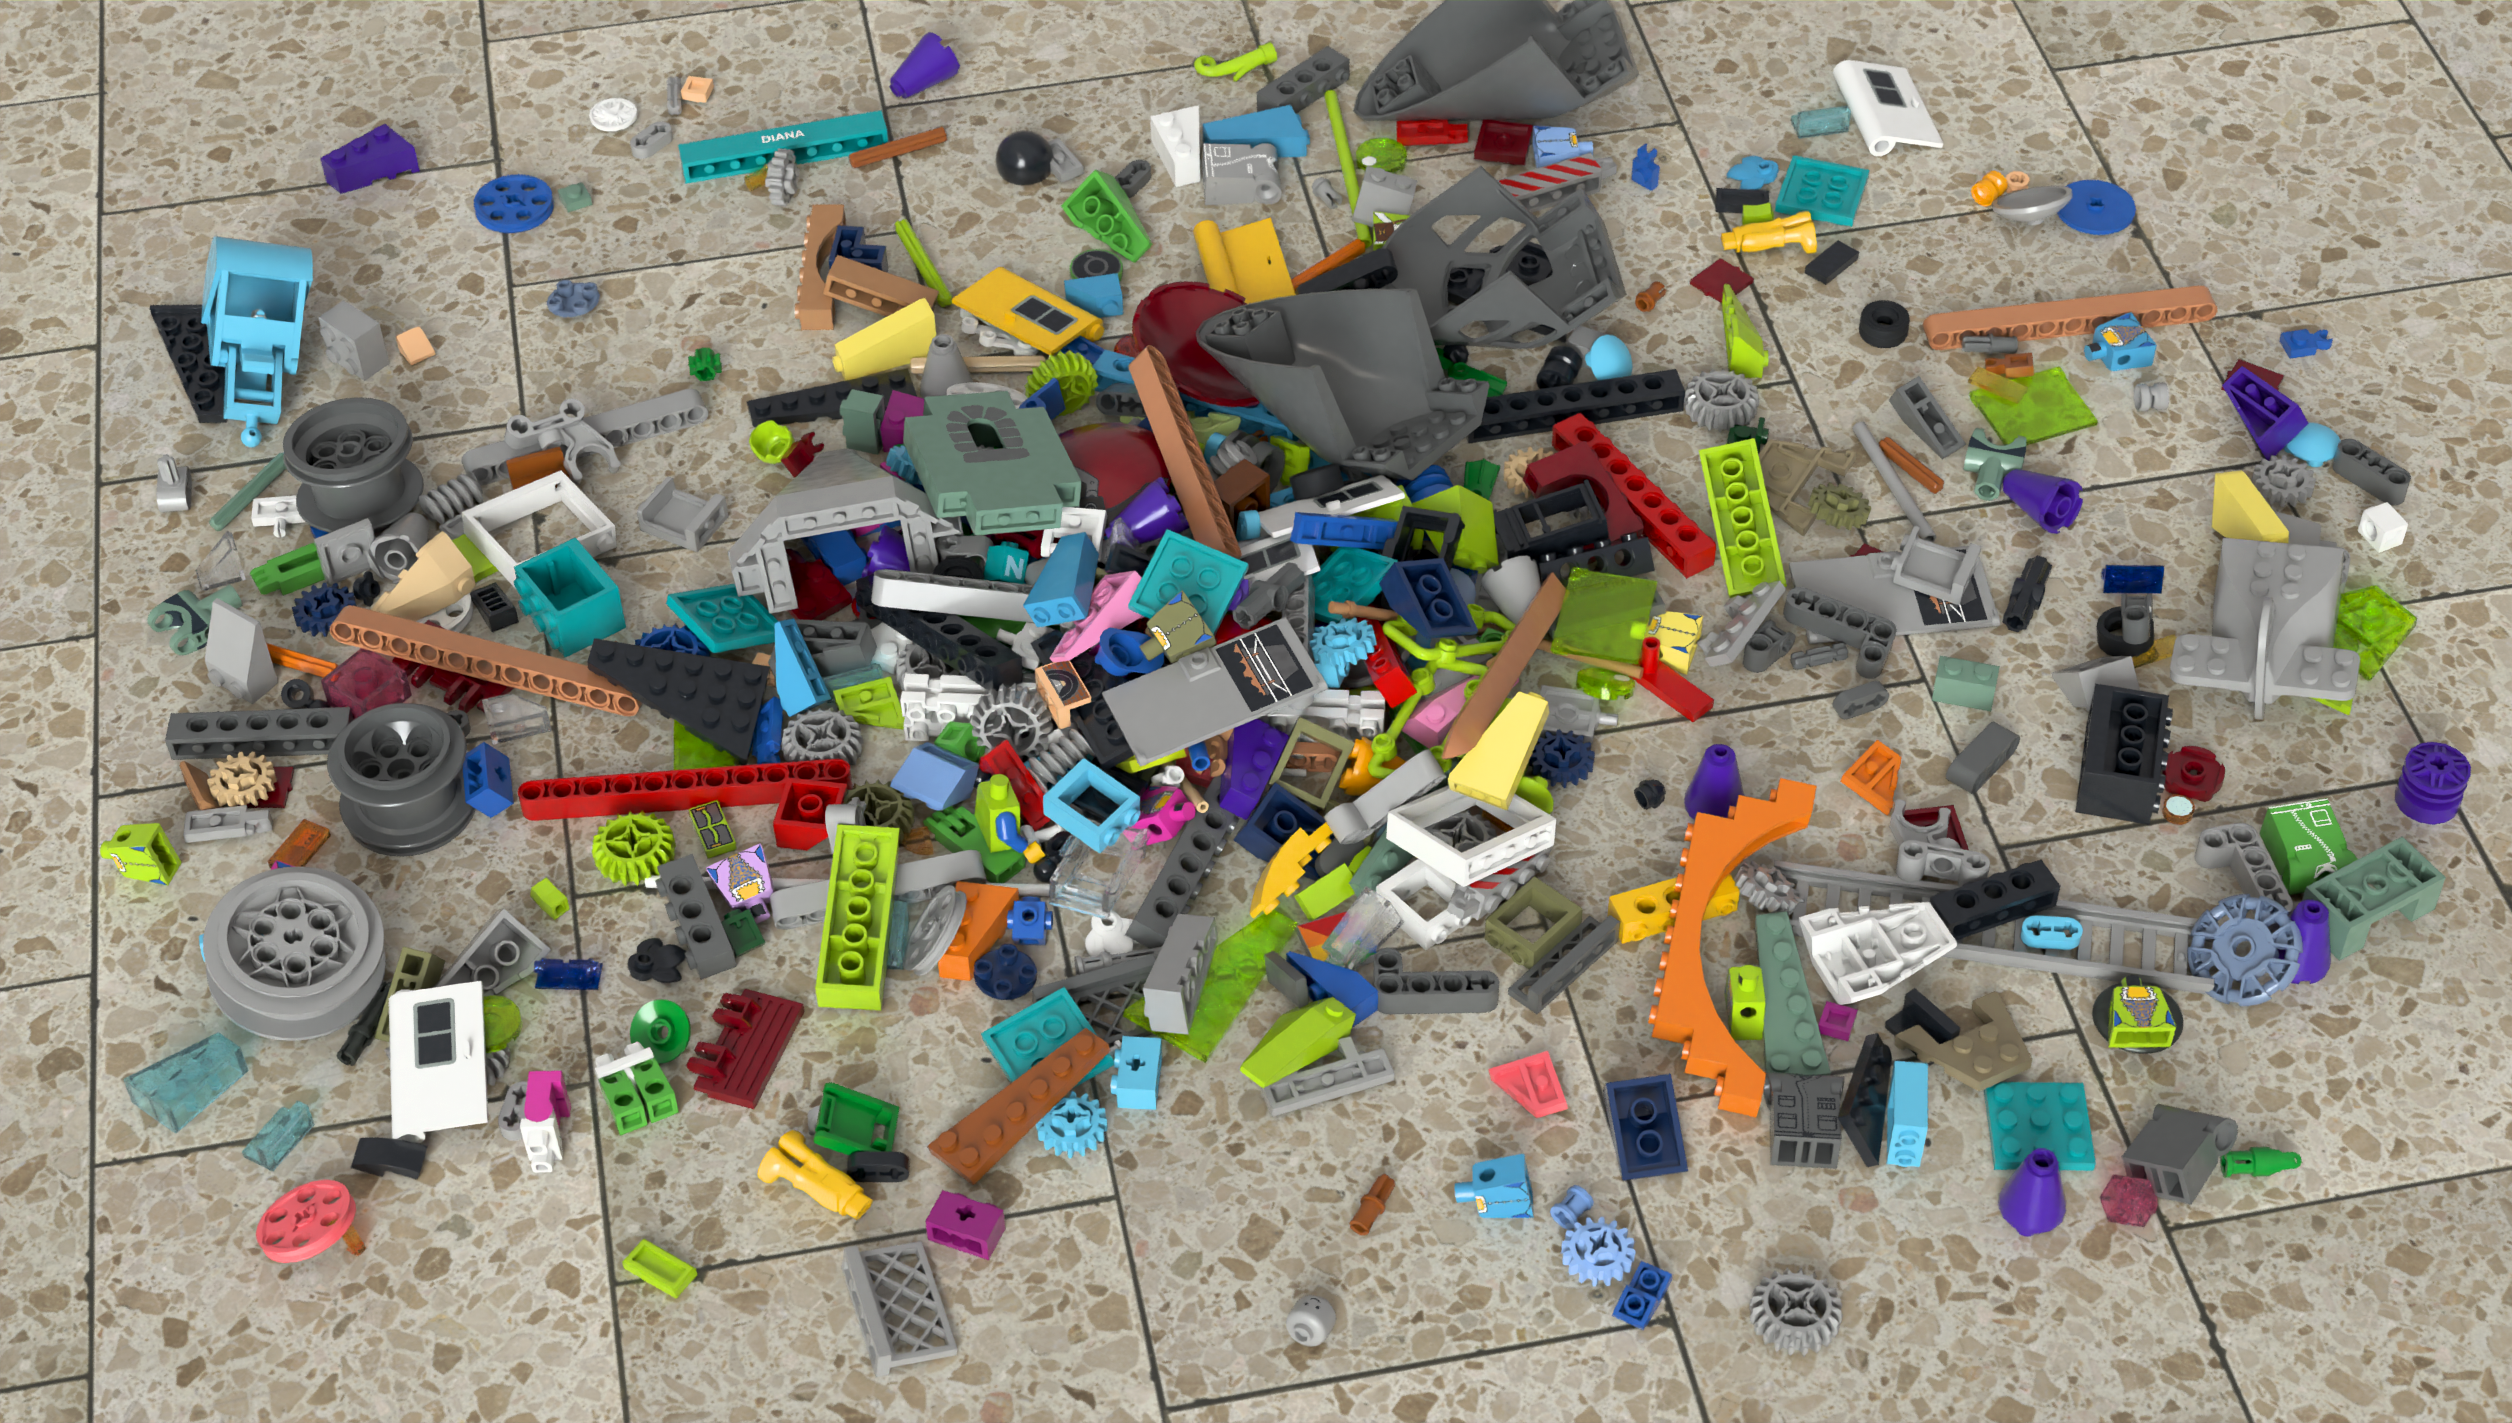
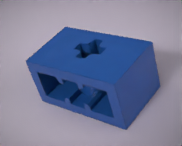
(487, 780)

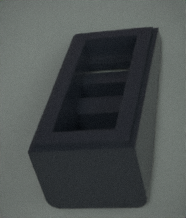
(494, 607)

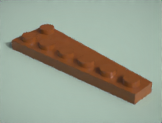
(1004, 1119)

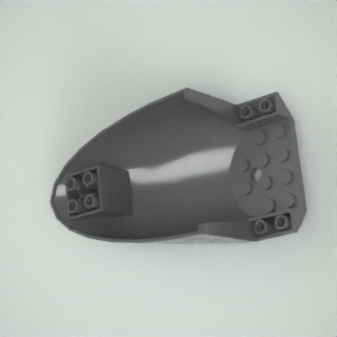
(1513, 59)
(1350, 376)

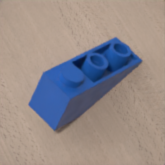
(1343, 984)

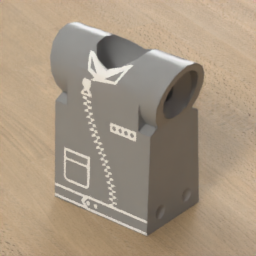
(1240, 174)

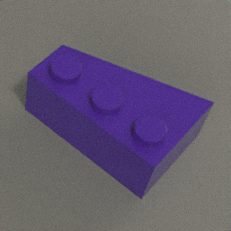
(2265, 411)
(1249, 764)

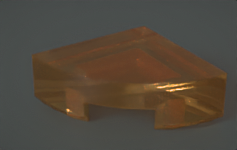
(918, 840)
(352, 1240)

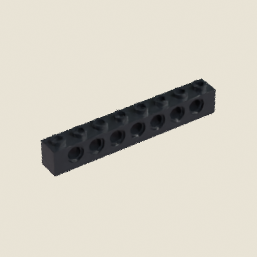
(1596, 400)
(949, 640)

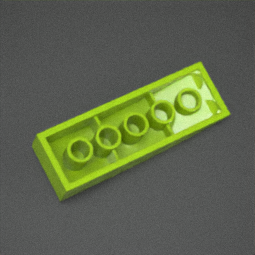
(1741, 516)
(858, 918)

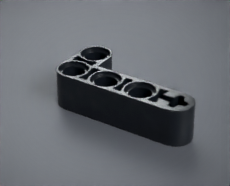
(1366, 272)

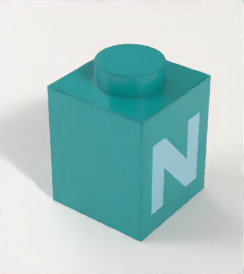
(1006, 563)

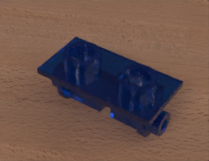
(2132, 578)
(568, 976)

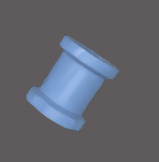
(1571, 1207)

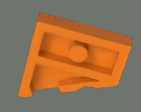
(1875, 776)

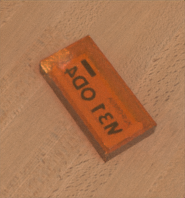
(301, 844)

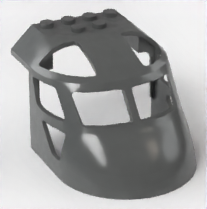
(1570, 233)

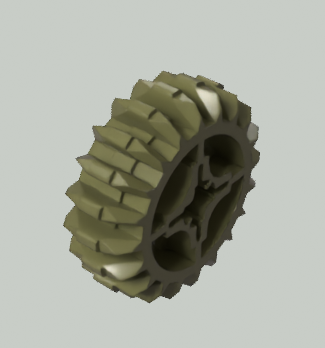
(886, 804)

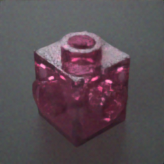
(2129, 1200)

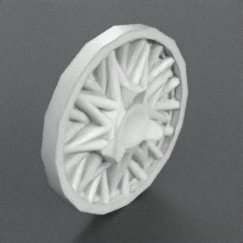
(613, 114)

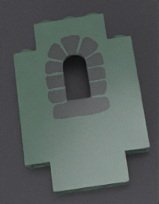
(994, 488)

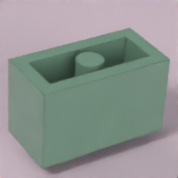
(863, 421)
(1965, 683)

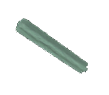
(248, 493)

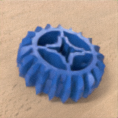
(674, 639)

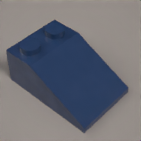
(1428, 598)
(1274, 822)
(1645, 1127)

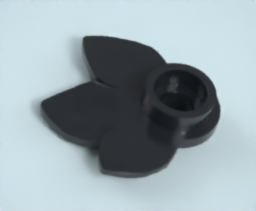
(656, 961)

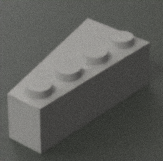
(1180, 974)

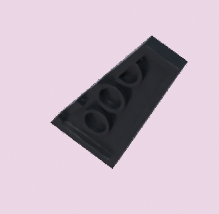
(1866, 1099)

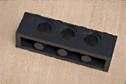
(1636, 558)
(1997, 899)

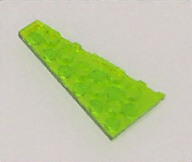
(1230, 982)

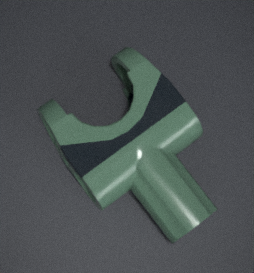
(1992, 462)
(190, 616)

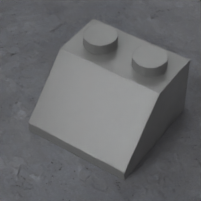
(1383, 193)
(2079, 680)

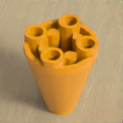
(1357, 778)

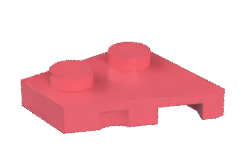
(1531, 1084)

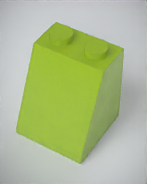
(1478, 539)

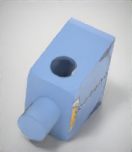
(1557, 144)

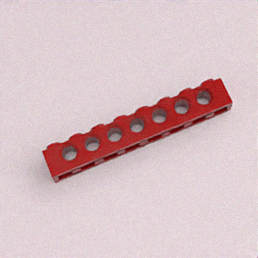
(1663, 521)

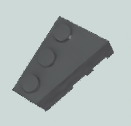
(835, 645)

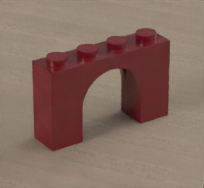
(1572, 468)

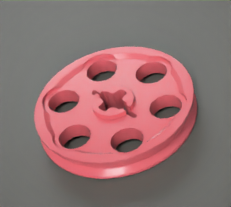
(306, 1221)

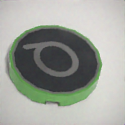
(1096, 263)

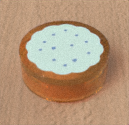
(2178, 809)

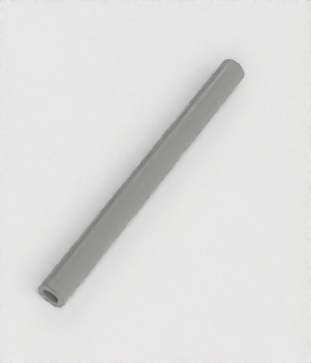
(1893, 481)

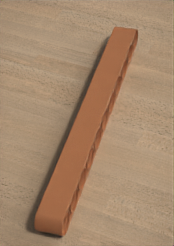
(2071, 316)
(1182, 453)
(480, 659)

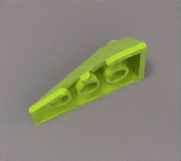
(1742, 339)

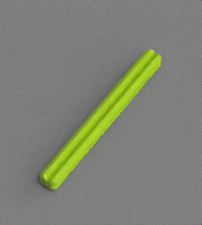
(923, 262)

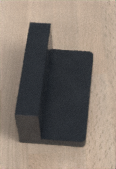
(1922, 1012)

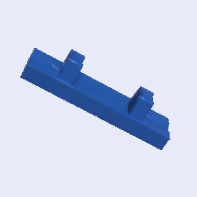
(1342, 530)

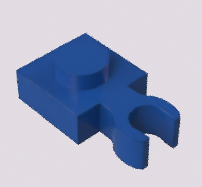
(1644, 169)
(2302, 343)

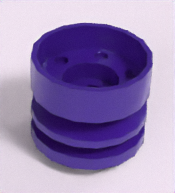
(2432, 783)

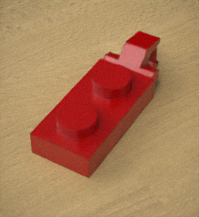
(1430, 132)

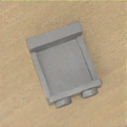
(681, 516)
(1934, 568)

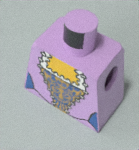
(744, 881)

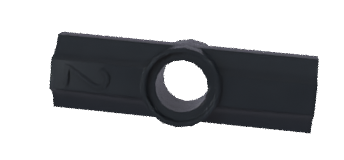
(2027, 593)

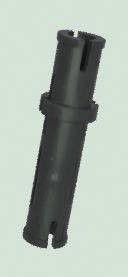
(363, 1032)

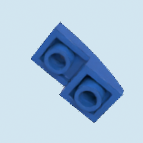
(1642, 1295)

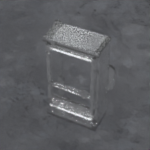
(1129, 846)

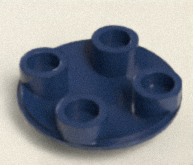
(1005, 973)

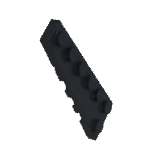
(826, 400)

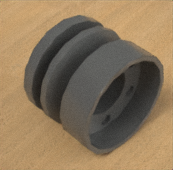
(1269, 457)

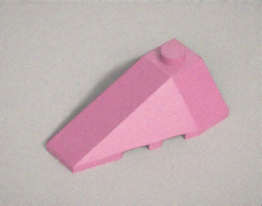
(1106, 610)
(1436, 714)

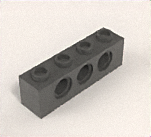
(1305, 82)
(684, 877)

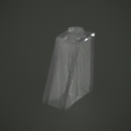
(1362, 930)

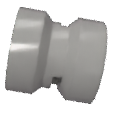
(2151, 397)

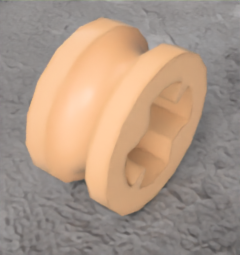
(2017, 181)

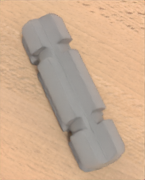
(674, 96)

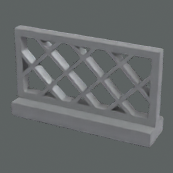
(872, 1318)

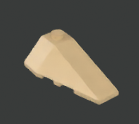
(431, 584)

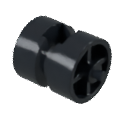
(1559, 368)

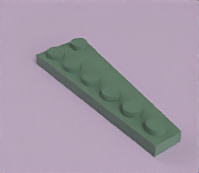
(1387, 857)
(1790, 1022)

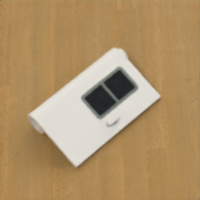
(1885, 106)
(1344, 501)
(1273, 553)
(428, 1062)

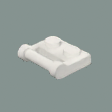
(1077, 521)

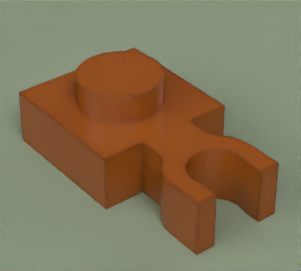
(2013, 365)

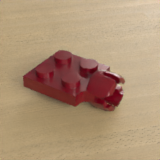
(816, 589)

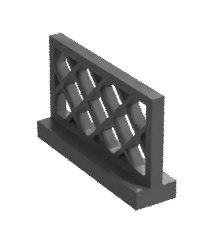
(1102, 983)

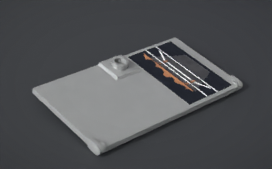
(1869, 585)
(1213, 691)

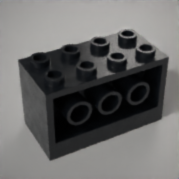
(2124, 754)

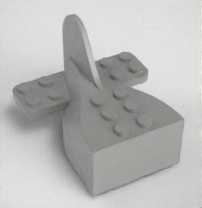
(2272, 626)

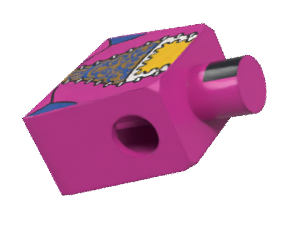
(1163, 812)

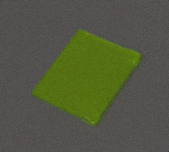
(2043, 413)
(1604, 616)

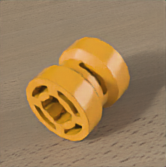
(1992, 184)

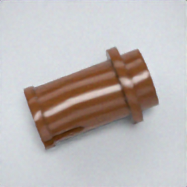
(1647, 299)

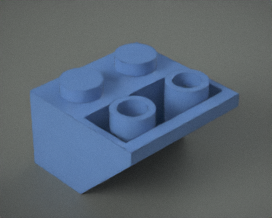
(936, 776)

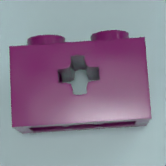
(965, 1224)

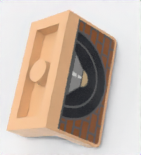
(1061, 689)

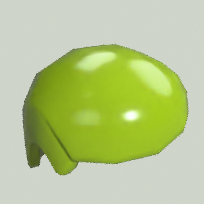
(770, 441)

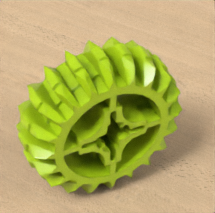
(1075, 378)
(633, 847)

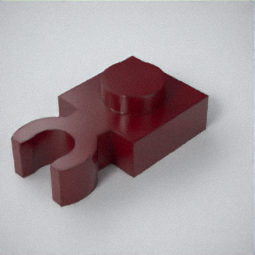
(801, 454)

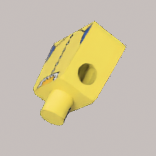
(1677, 638)

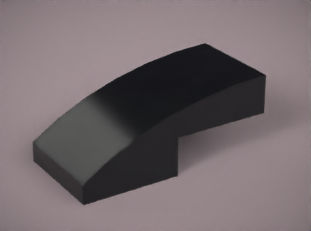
(392, 1155)

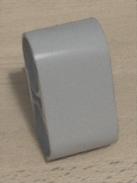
(173, 486)
(844, 815)

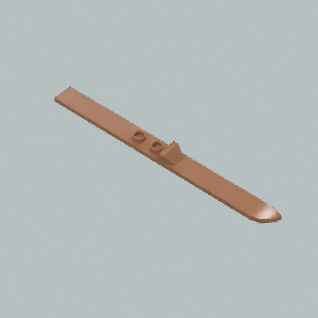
(1505, 669)

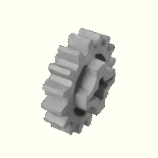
(782, 177)
(2281, 480)
(1767, 888)

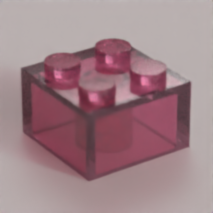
(366, 683)

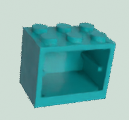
(569, 597)

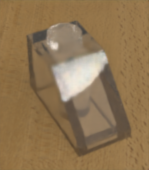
(514, 718)

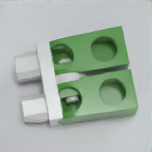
(634, 1075)

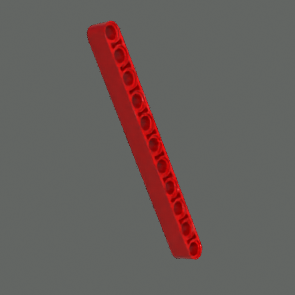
(671, 789)

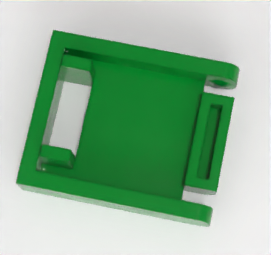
(849, 1118)

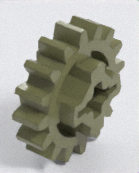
(1839, 506)

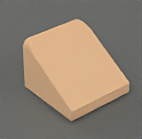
(414, 345)

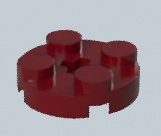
(2200, 786)

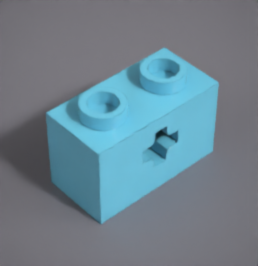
(1138, 1072)

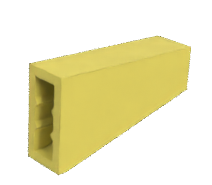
(887, 342)
(2243, 511)
(1501, 755)

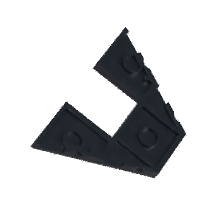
(1528, 265)

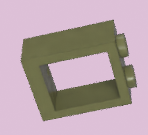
(1325, 737)
(1545, 901)

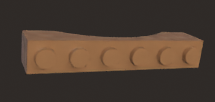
(816, 309)

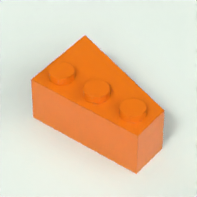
(980, 927)

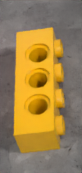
(1647, 908)

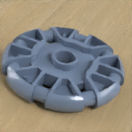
(2263, 952)

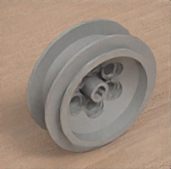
(298, 990)

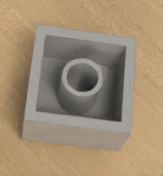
(353, 340)

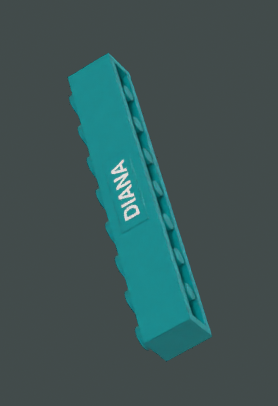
(809, 141)

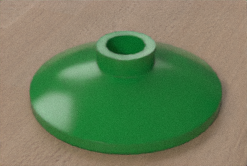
(650, 1022)

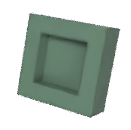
(574, 197)

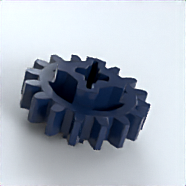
(322, 607)
(1562, 758)

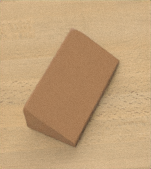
(197, 784)

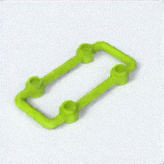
(1447, 649)
(1384, 744)

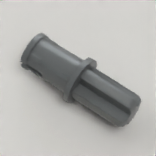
(1990, 344)

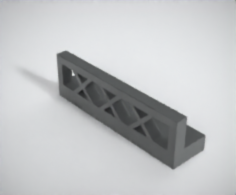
(1567, 968)

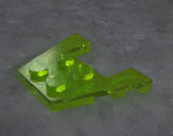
(2376, 623)

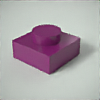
(1837, 1021)

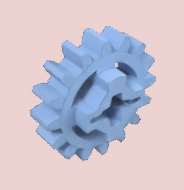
(1599, 1250)

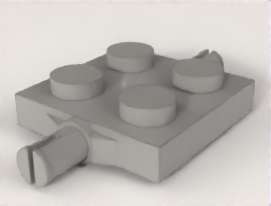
(1575, 712)

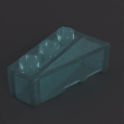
(187, 1081)

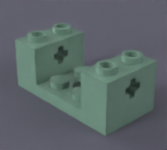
(2402, 883)

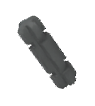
(1819, 656)

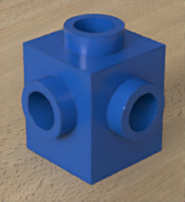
(1033, 931)

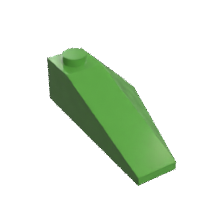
(1108, 215)

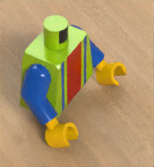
(999, 818)

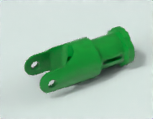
(2259, 1162)

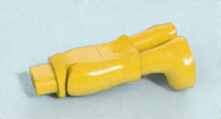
(1771, 234)
(816, 1177)

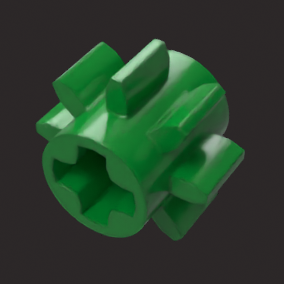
(705, 364)

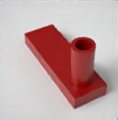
(1670, 685)
(1005, 761)

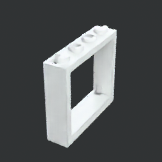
(527, 501)
(1532, 834)

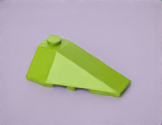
(1298, 1040)

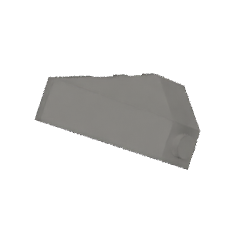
(496, 955)

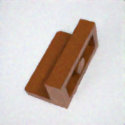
(535, 466)

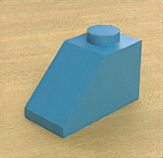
(1096, 294)

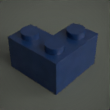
(851, 244)

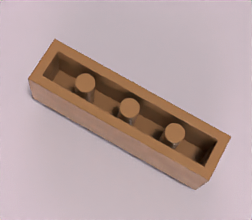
(874, 288)

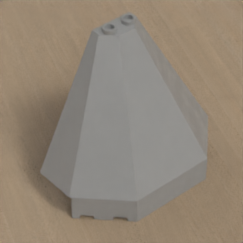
(826, 497)

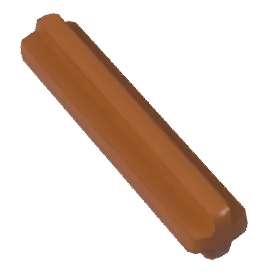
(1911, 465)

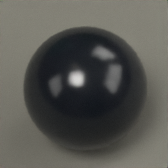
(1024, 158)

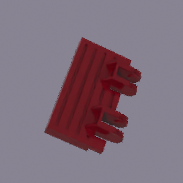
(453, 683)
(747, 1056)

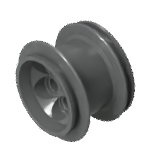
(352, 464)
(401, 779)

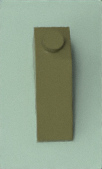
(413, 972)

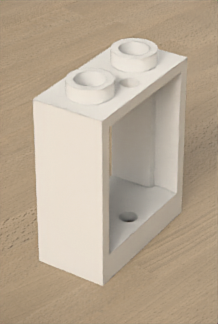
(1408, 882)

